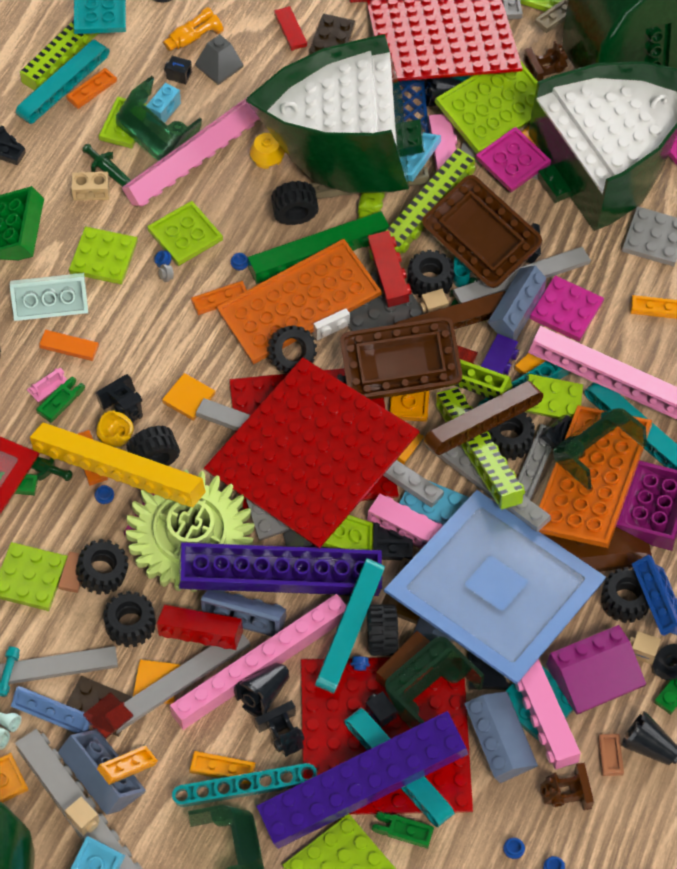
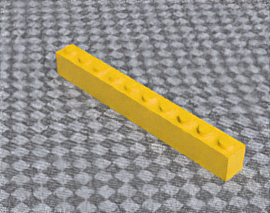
(118, 464)

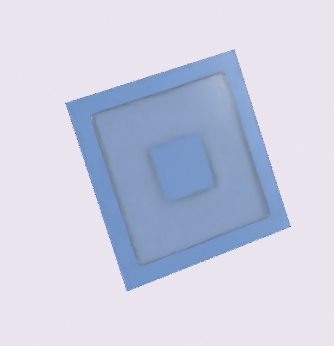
(495, 586)

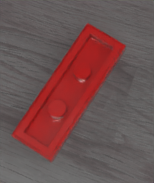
(290, 28)

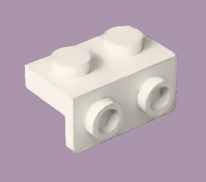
(331, 324)

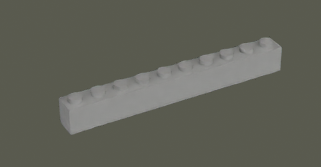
(64, 790)

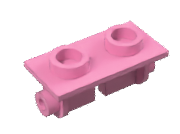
(47, 385)

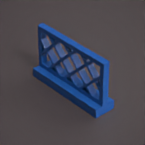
(421, 96)
(658, 594)

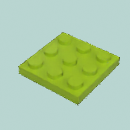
(185, 233)
(103, 255)
(31, 576)

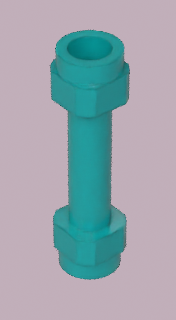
(12, 655)

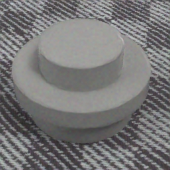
(166, 272)

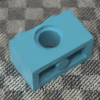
(165, 102)

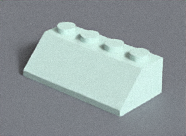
(49, 296)

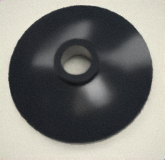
(666, 662)

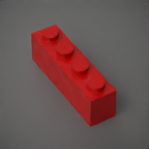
(389, 269)
(200, 627)

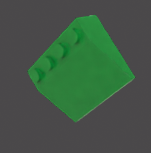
(19, 223)

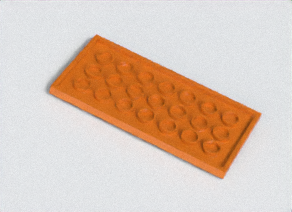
(299, 298)
(592, 513)

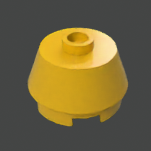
(266, 151)

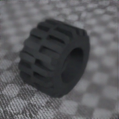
(294, 203)
(434, 263)
(277, 341)
(155, 444)
(516, 446)
(102, 552)
(125, 605)
(619, 607)
(382, 629)

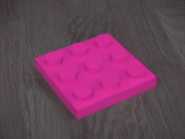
(513, 159)
(567, 308)

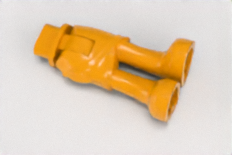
(187, 34)

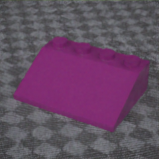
(651, 506)
(596, 669)

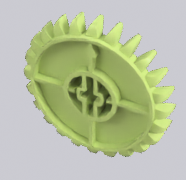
(160, 517)

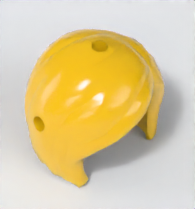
(114, 429)

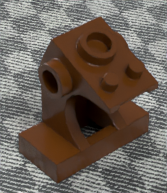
(554, 56)
(578, 785)

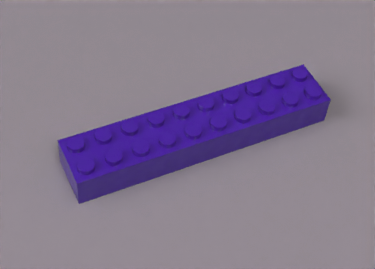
(272, 568)
(362, 780)

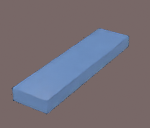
(50, 710)

